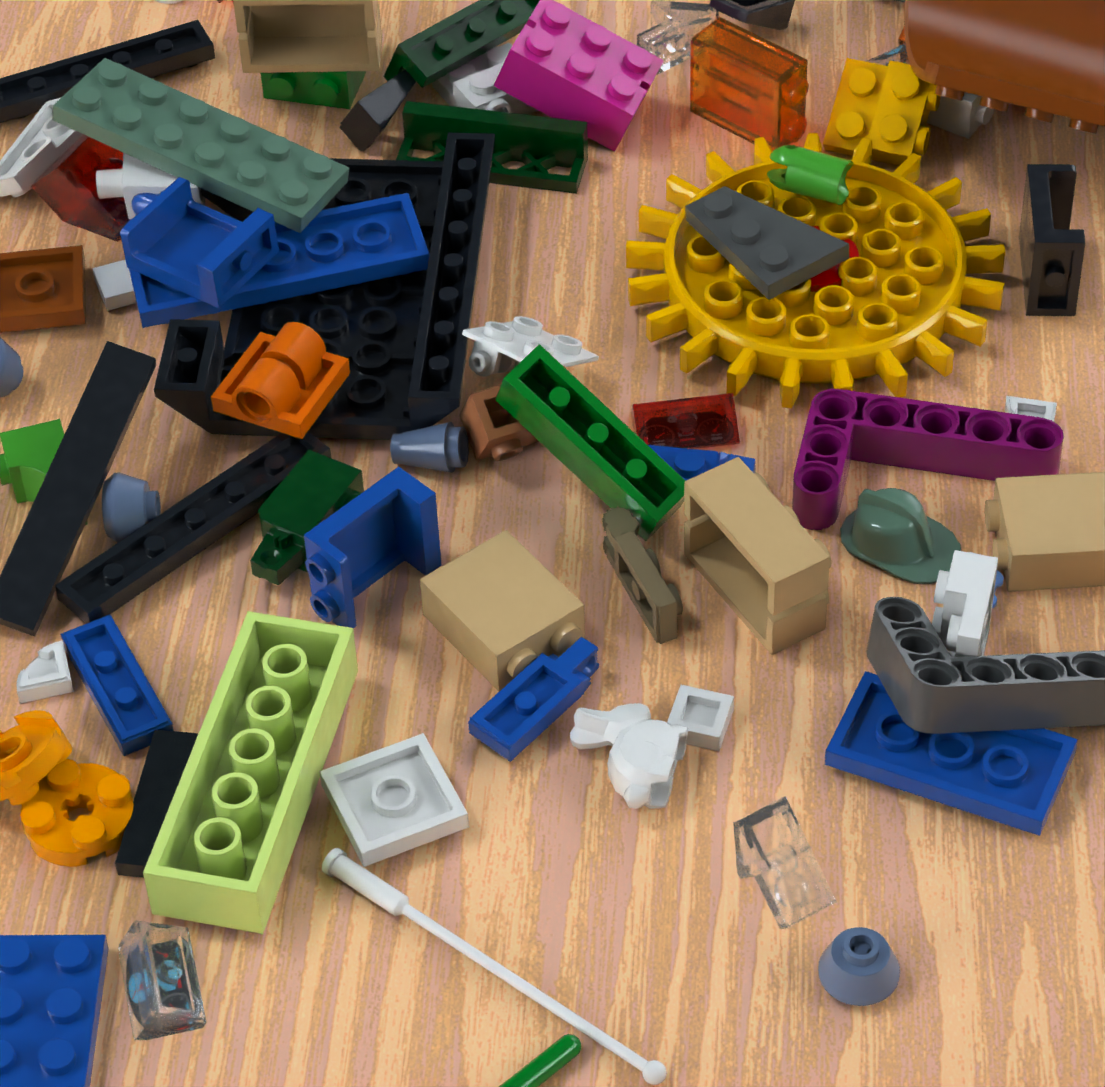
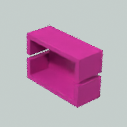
(578, 72)

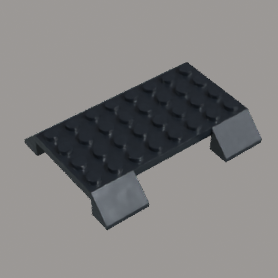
(394, 330)

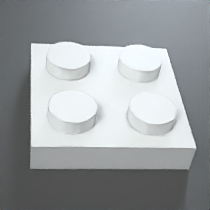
(394, 799)

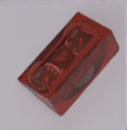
(687, 422)

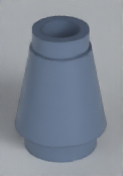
(432, 447)

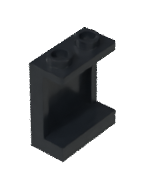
(1048, 247)

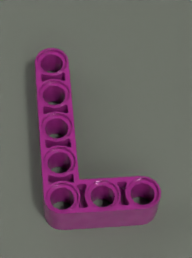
(911, 436)

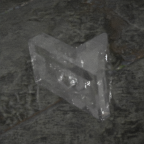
(672, 30)
(781, 860)

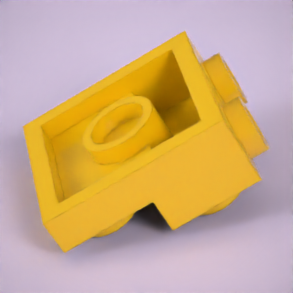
(883, 106)

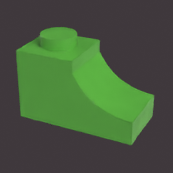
(28, 457)

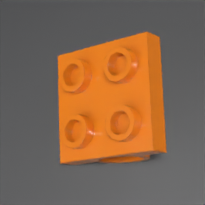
(282, 381)

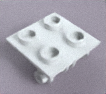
(504, 345)

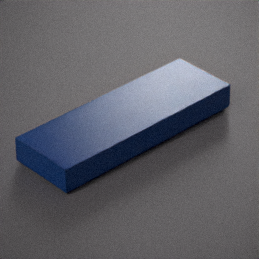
(116, 684)

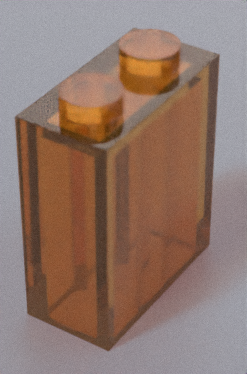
(748, 84)

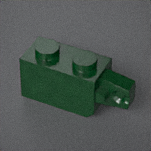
(298, 504)

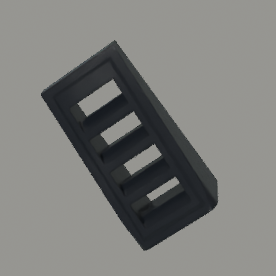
(763, 13)
(375, 110)

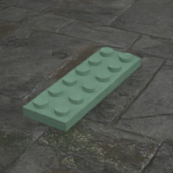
(201, 144)

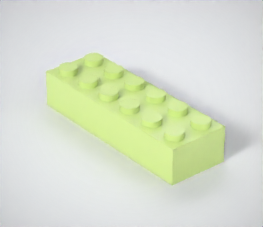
(252, 773)

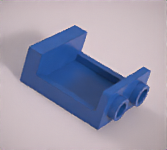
(197, 246)
(367, 540)

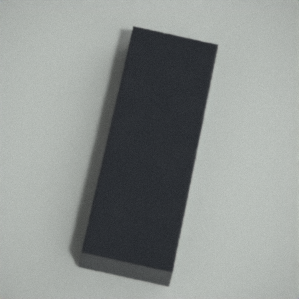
(154, 794)

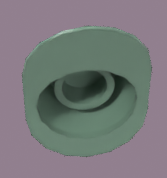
(898, 536)

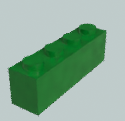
(591, 440)

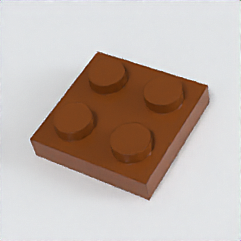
(42, 288)

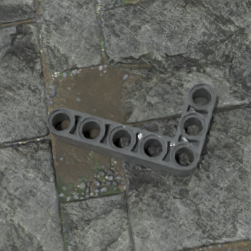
(979, 692)

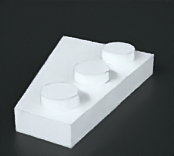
(34, 151)

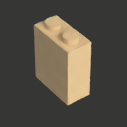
(1049, 530)
(501, 608)

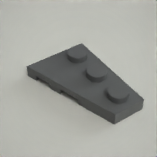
(762, 242)

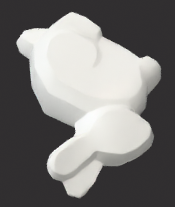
(641, 751)

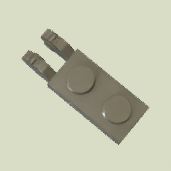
(641, 575)

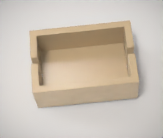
(308, 35)
(756, 555)

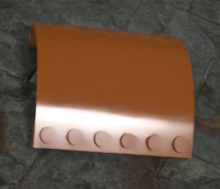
(1013, 53)

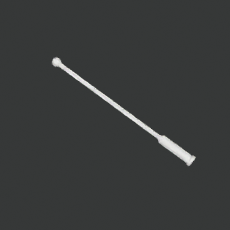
(397, 903)

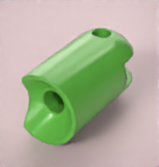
(810, 173)

